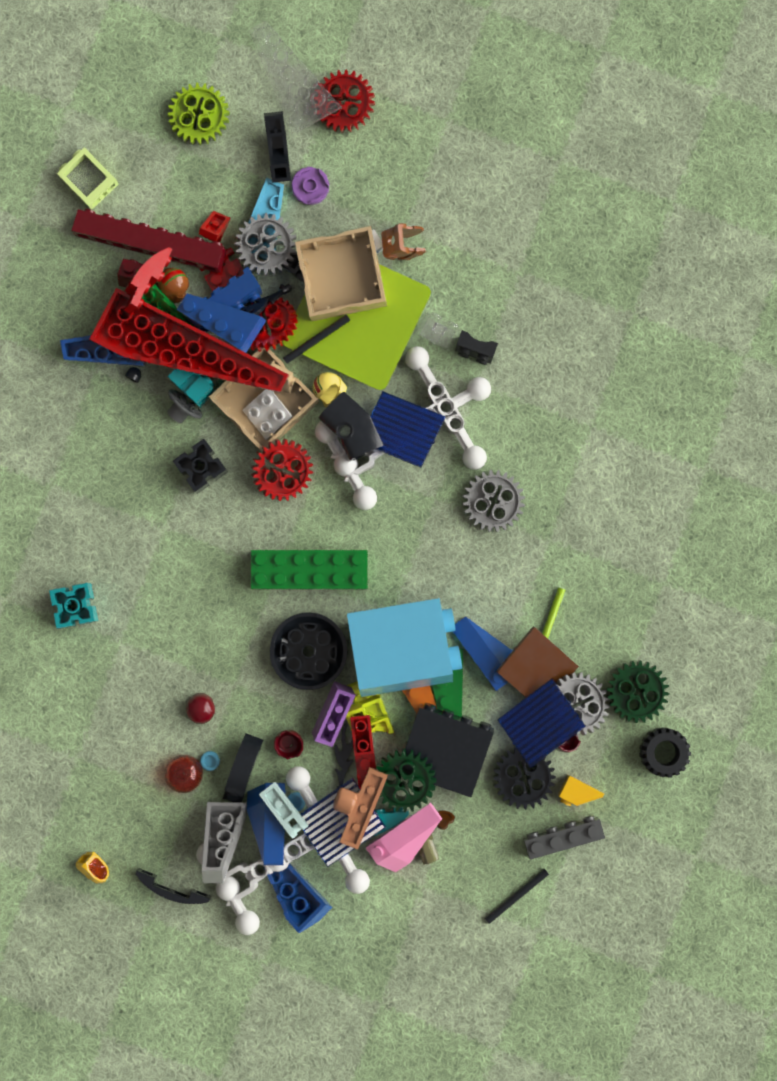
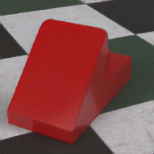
(214, 226)

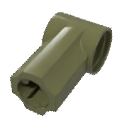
(428, 851)

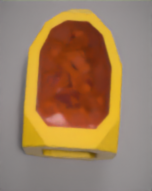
(93, 867)

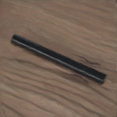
(316, 339)
(516, 896)

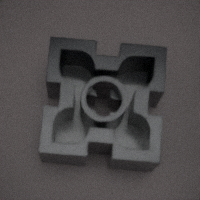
(202, 454)

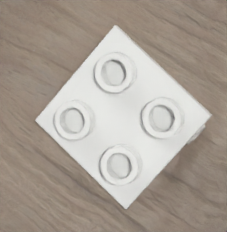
(267, 413)

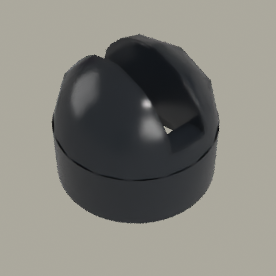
(133, 374)

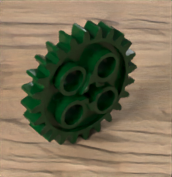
(652, 683)
(420, 772)

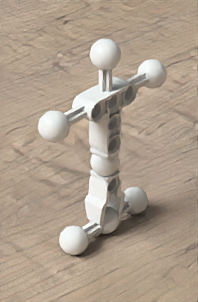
(473, 456)
(247, 921)

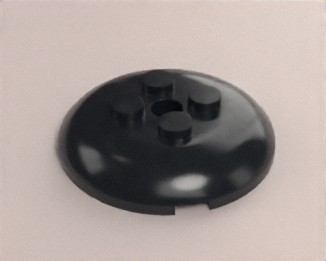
(288, 654)

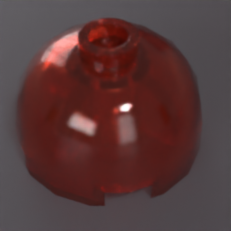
(192, 770)

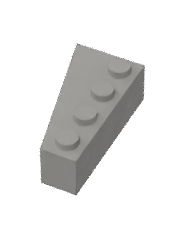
(221, 837)

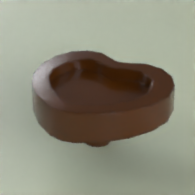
(447, 818)

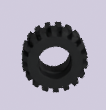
(681, 752)

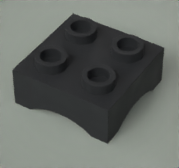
(477, 349)

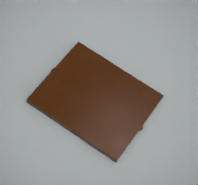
(535, 663)

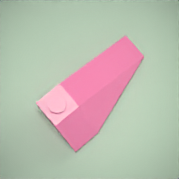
(402, 842)

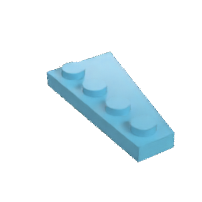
(270, 203)

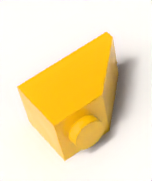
(577, 792)

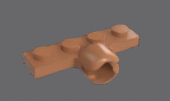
(359, 806)

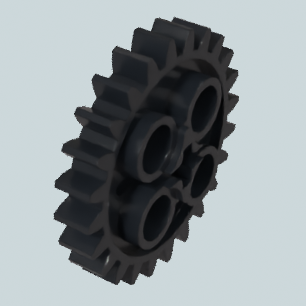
(507, 782)

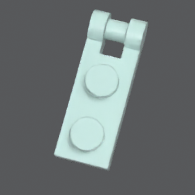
(283, 809)

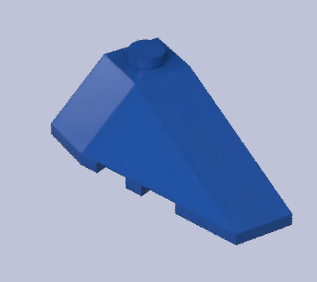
(484, 650)
(266, 827)
(298, 898)

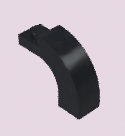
(277, 147)
(242, 768)

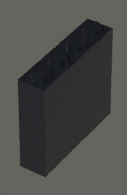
(452, 745)

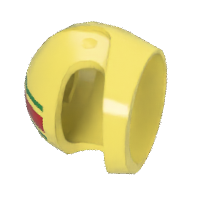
(328, 387)

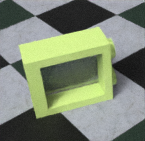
(87, 178)

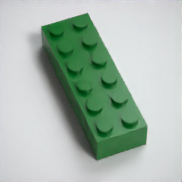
(309, 569)

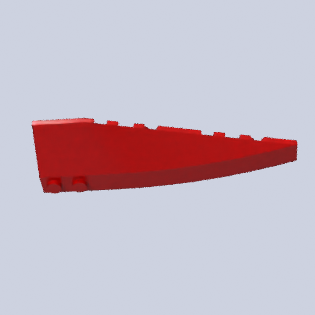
(170, 342)

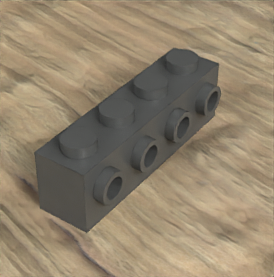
(563, 838)

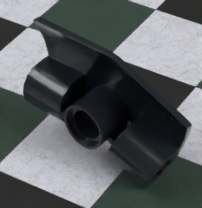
(347, 413)

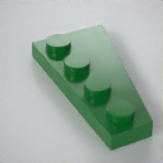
(450, 694)

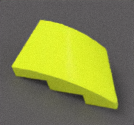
(372, 706)

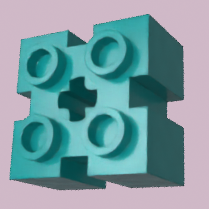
(196, 387)
(64, 599)

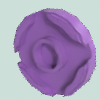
(310, 191)

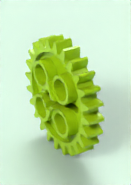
(182, 111)

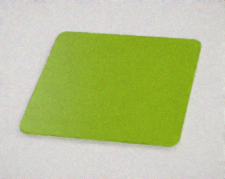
(373, 338)

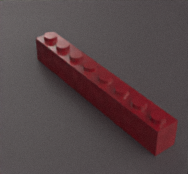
(148, 240)

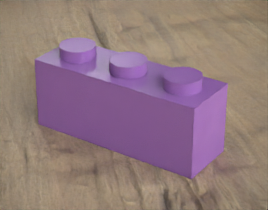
(333, 714)

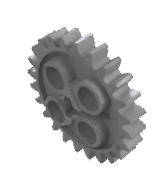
(257, 229)
(509, 508)
(570, 687)

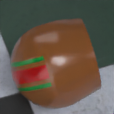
(174, 284)

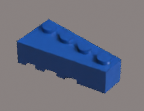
(236, 293)
(229, 323)
(88, 351)

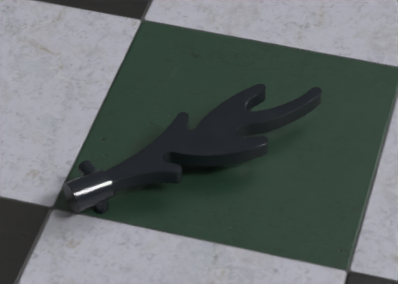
(260, 304)
(342, 756)

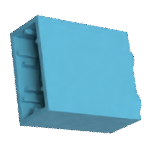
(403, 647)

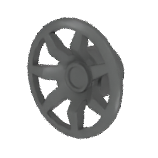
(180, 409)

